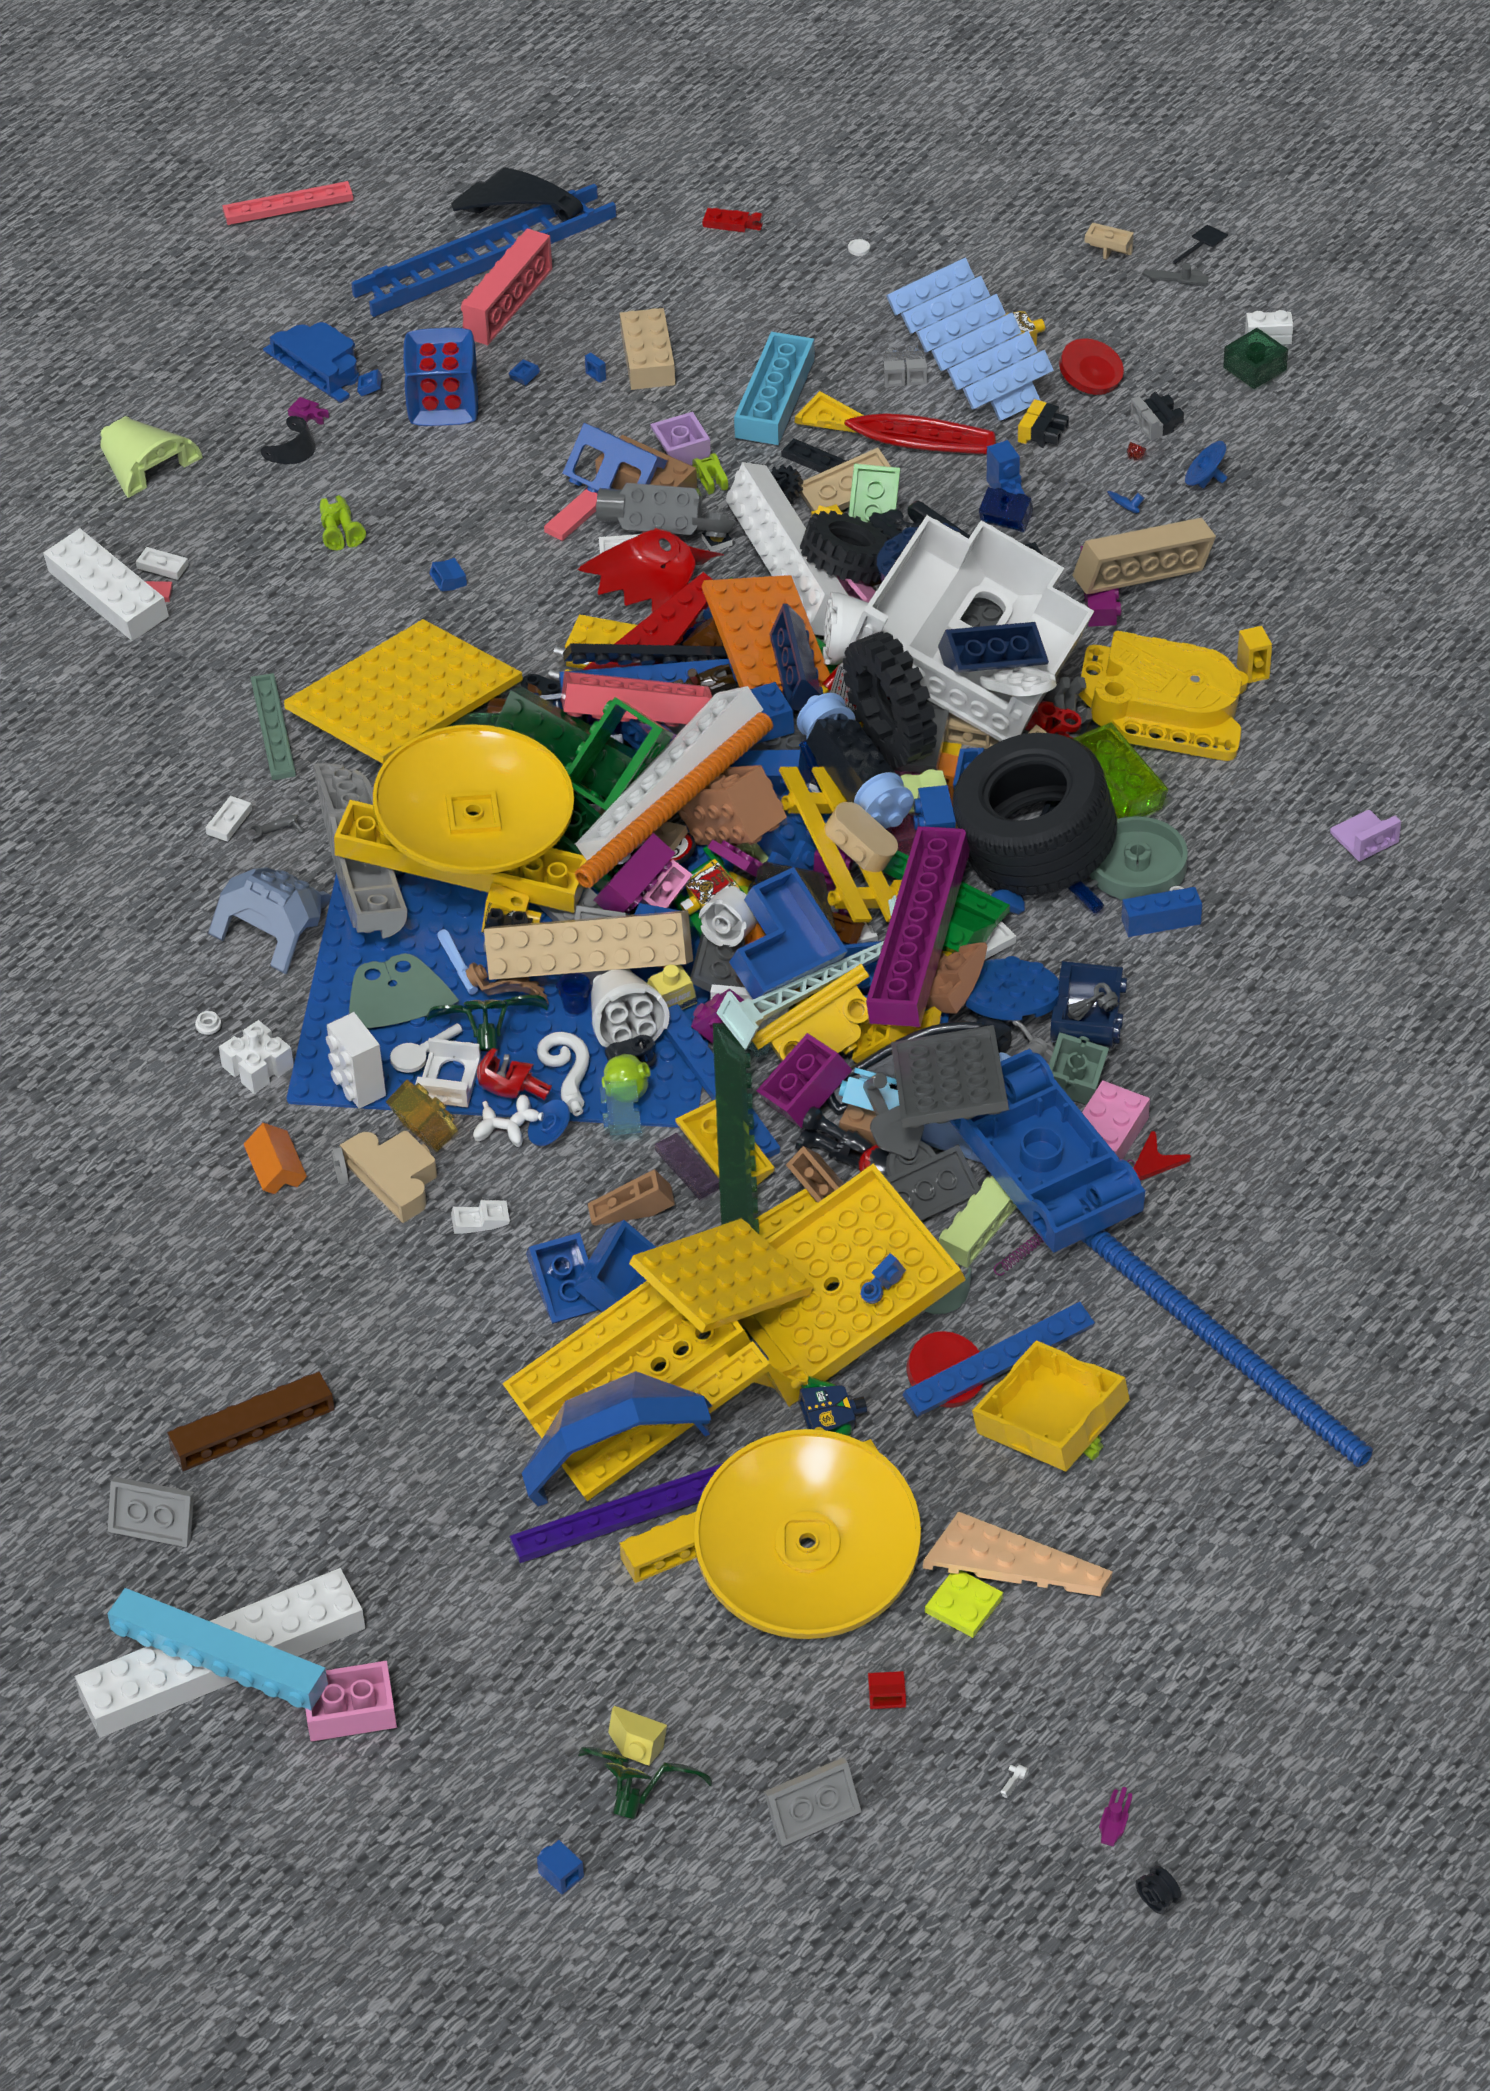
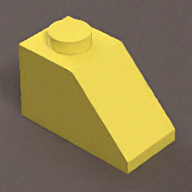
(636, 1735)

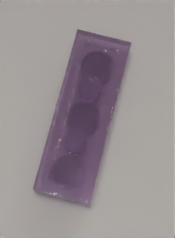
(687, 1166)

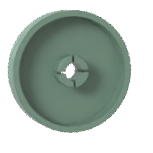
(1159, 854)

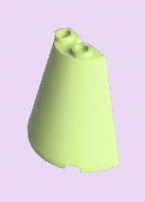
(136, 447)

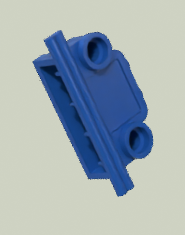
(317, 355)

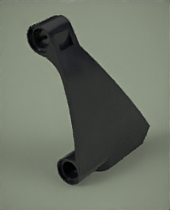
(517, 187)

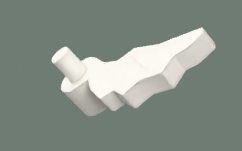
(1019, 1772)

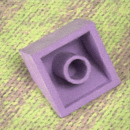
(683, 437)

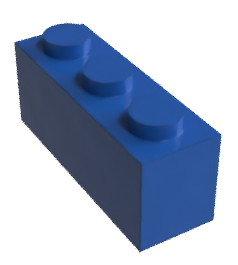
(1161, 911)

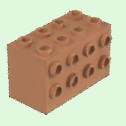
(734, 808)

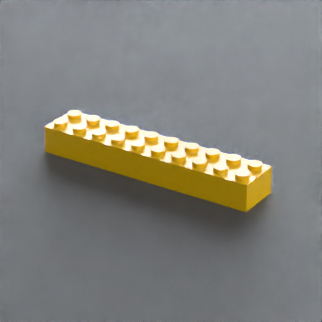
(546, 880)

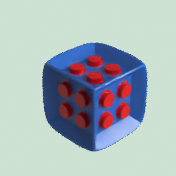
(440, 376)

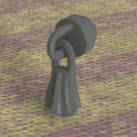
(1107, 1002)

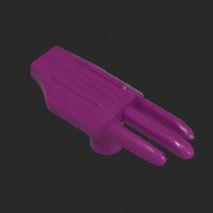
(1114, 1819)

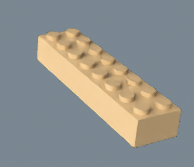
(588, 945)

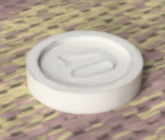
(858, 247)

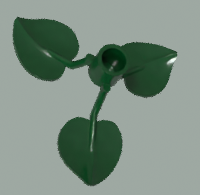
(487, 1034)
(627, 1796)

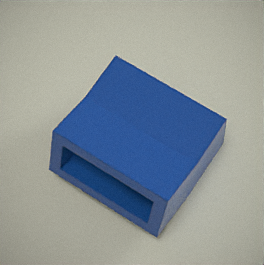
(448, 575)

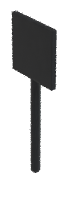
(1207, 235)

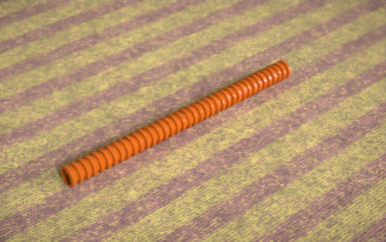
(673, 800)

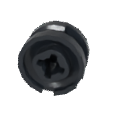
(1158, 1889)

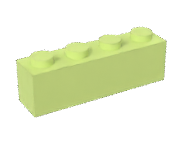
(977, 1223)

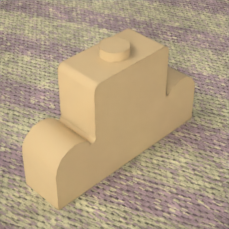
(392, 1170)

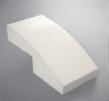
(488, 1216)

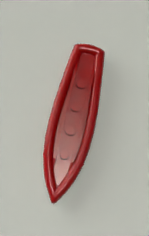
(922, 433)

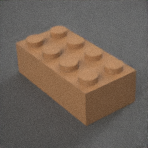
(674, 474)

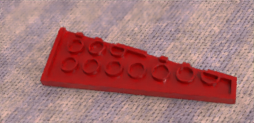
(666, 623)

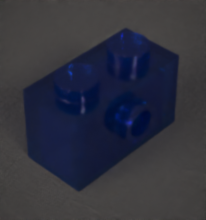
(1006, 509)

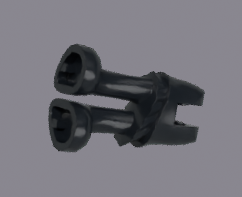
(843, 1151)

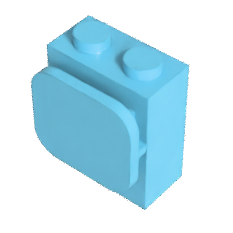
(855, 1095)

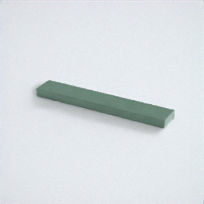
(273, 727)

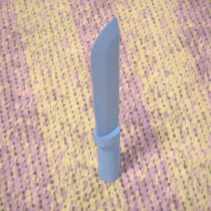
(451, 950)

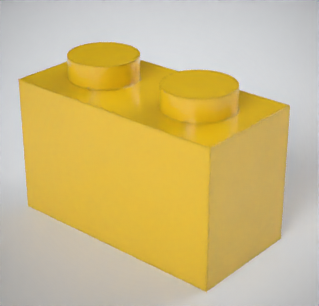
(1254, 653)

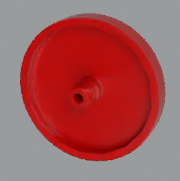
(1091, 366)
(937, 1353)

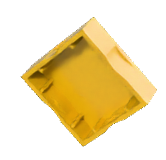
(1051, 1405)

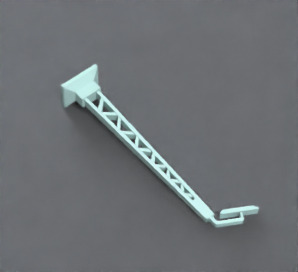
(744, 1018)

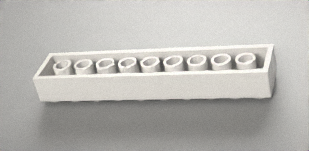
(777, 538)
(696, 741)
(154, 1682)

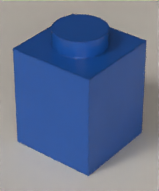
(560, 1867)

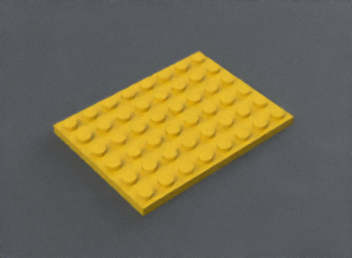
(403, 690)

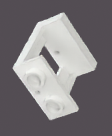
(449, 1091)

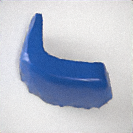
(1015, 901)

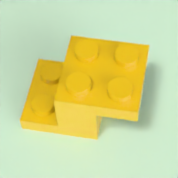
(877, 1036)

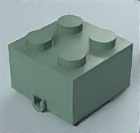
(1077, 1066)

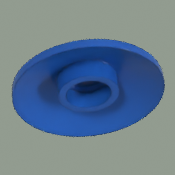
(553, 1124)

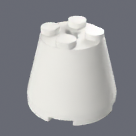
(840, 623)
(626, 1008)

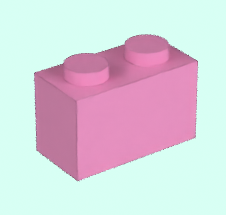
(668, 886)

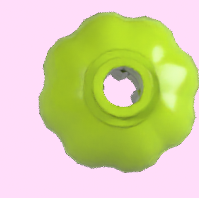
(627, 1068)

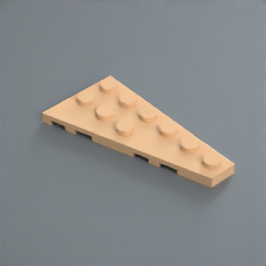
(1009, 1557)

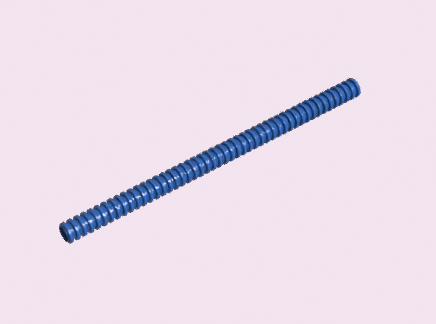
(1230, 1347)

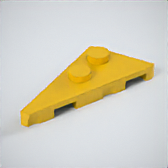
(825, 413)

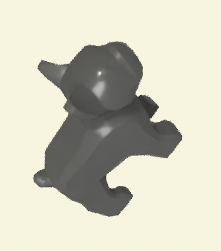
(1065, 696)

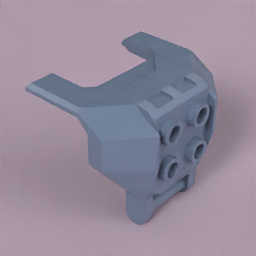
(272, 903)

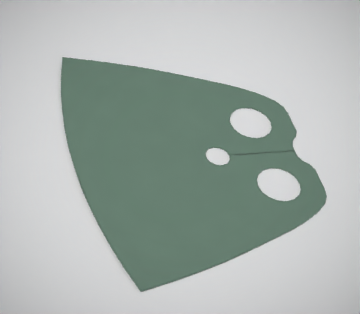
(410, 999)

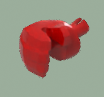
(517, 1078)

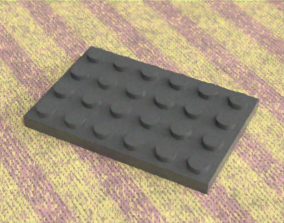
(949, 1076)

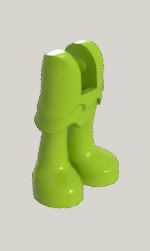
(331, 518)

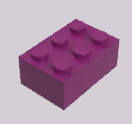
(636, 876)
(804, 1079)

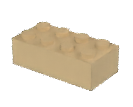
(647, 348)

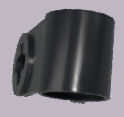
(633, 1047)

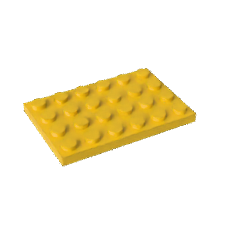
(721, 1275)

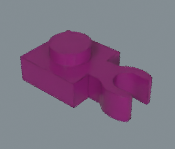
(308, 410)

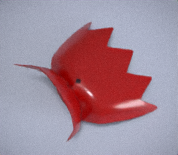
(638, 570)

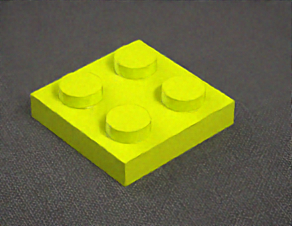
(964, 1602)

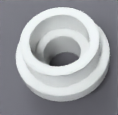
(208, 1023)

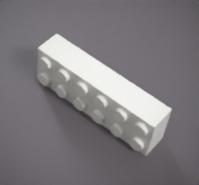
(106, 584)

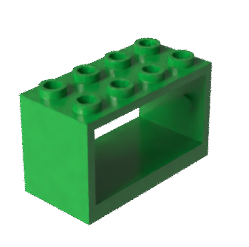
(600, 732)

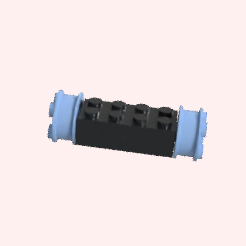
(853, 759)

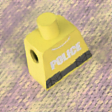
(674, 986)

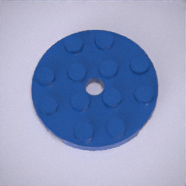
(1013, 989)

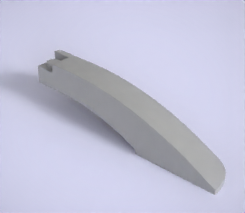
(367, 889)

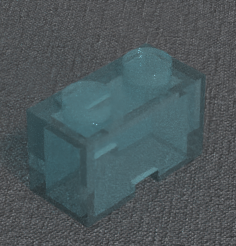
(621, 1114)

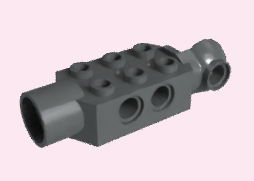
(661, 507)

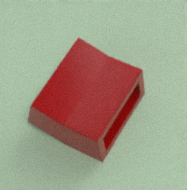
(886, 1690)

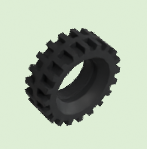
(843, 546)

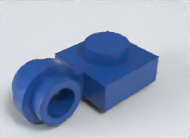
(885, 1275)

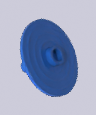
(1205, 466)

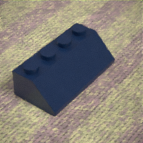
(992, 647)
(794, 658)

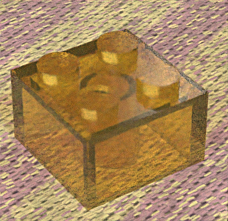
(422, 1114)

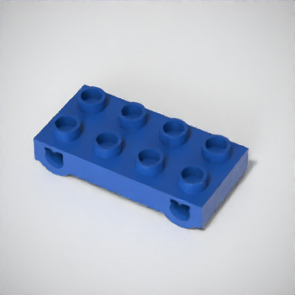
(1052, 1157)

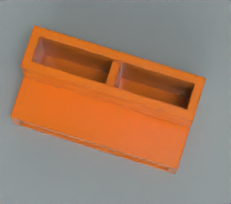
(274, 1158)

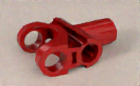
(1045, 716)

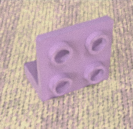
(1367, 834)

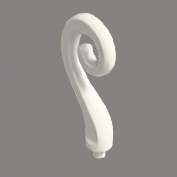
(570, 1087)

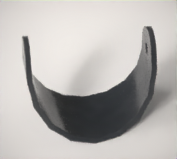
(295, 450)

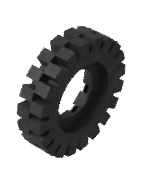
(882, 669)

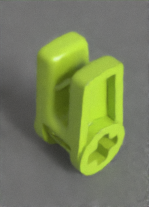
(708, 468)

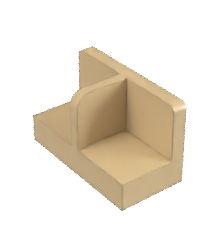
(1110, 239)

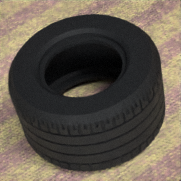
(1044, 851)

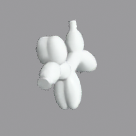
(512, 1125)

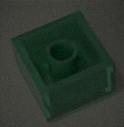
(1255, 358)

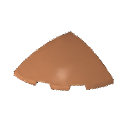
(956, 977)

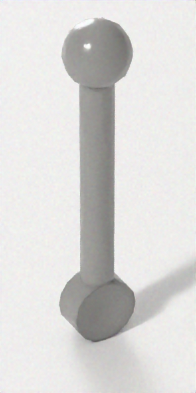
(506, 1062)

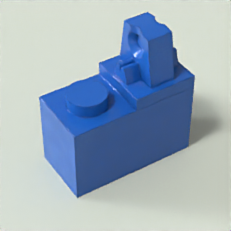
(1004, 467)

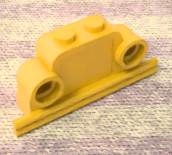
(827, 1015)

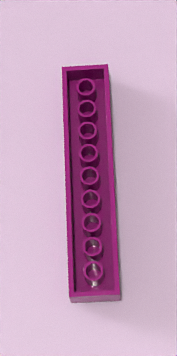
(918, 927)

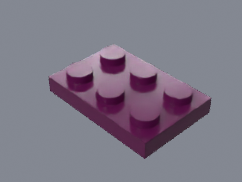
(736, 856)

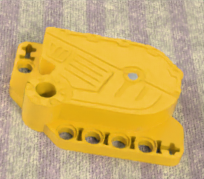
(1167, 692)

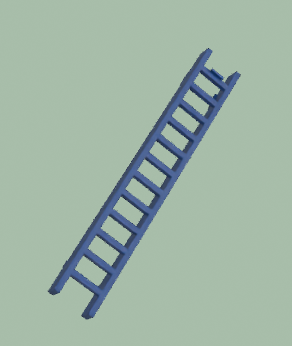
(404, 294)

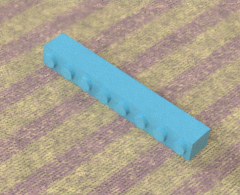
(217, 1649)

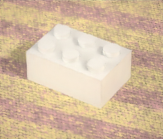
(355, 1060)

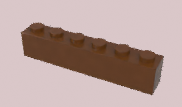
(250, 1421)

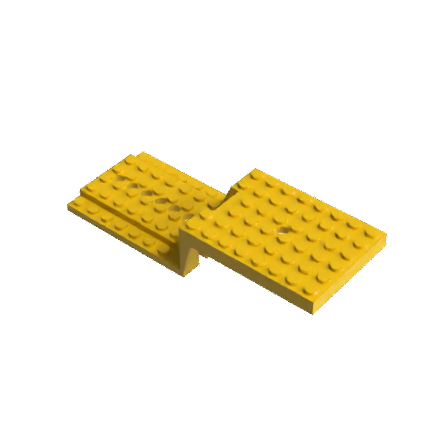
(820, 1332)

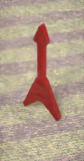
(1152, 1162)

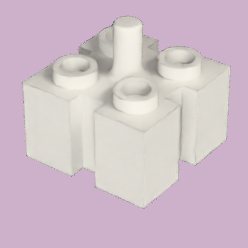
(256, 1056)

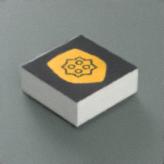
(716, 543)

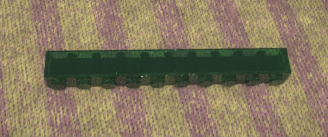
(733, 1128)

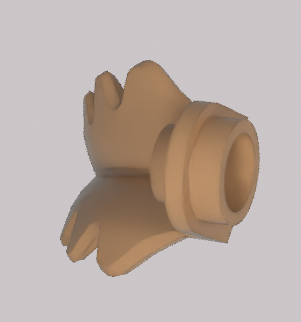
(478, 977)

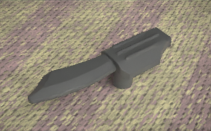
(1185, 276)

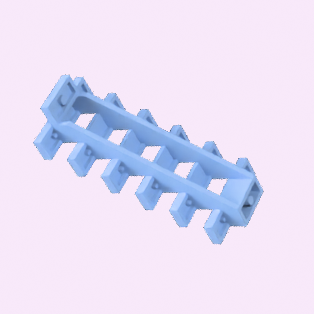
(1007, 389)

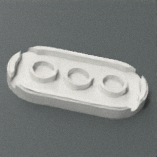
(1018, 681)

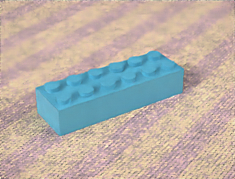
(774, 388)

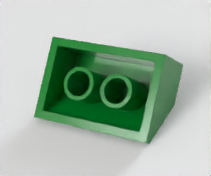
(966, 929)

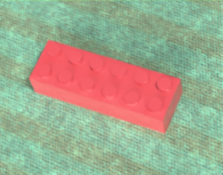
(507, 286)
(656, 699)

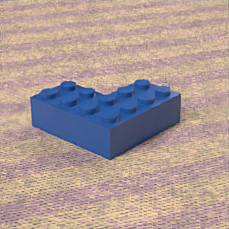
(796, 937)

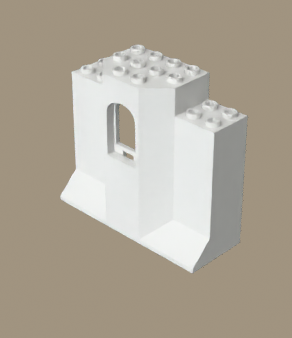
(934, 588)

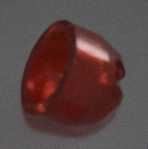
(1135, 451)

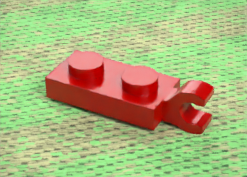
(731, 220)

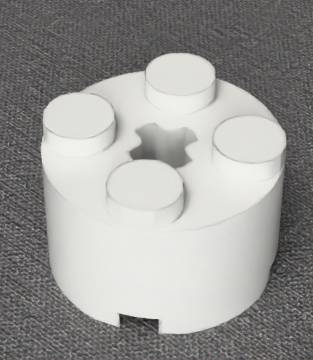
(727, 917)

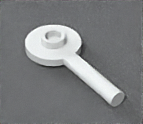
(412, 1057)

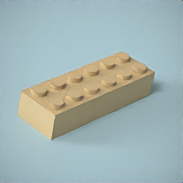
(1143, 555)

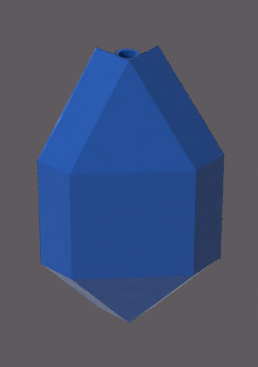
(605, 1413)

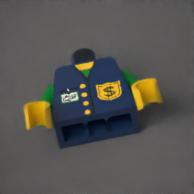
(826, 1404)

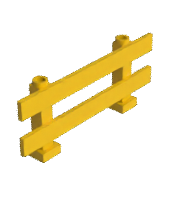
(811, 806)

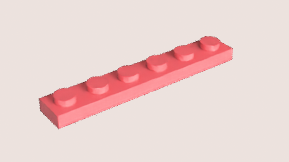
(287, 203)

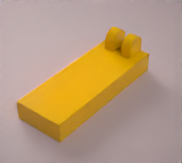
(784, 1213)

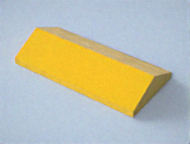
(701, 1130)

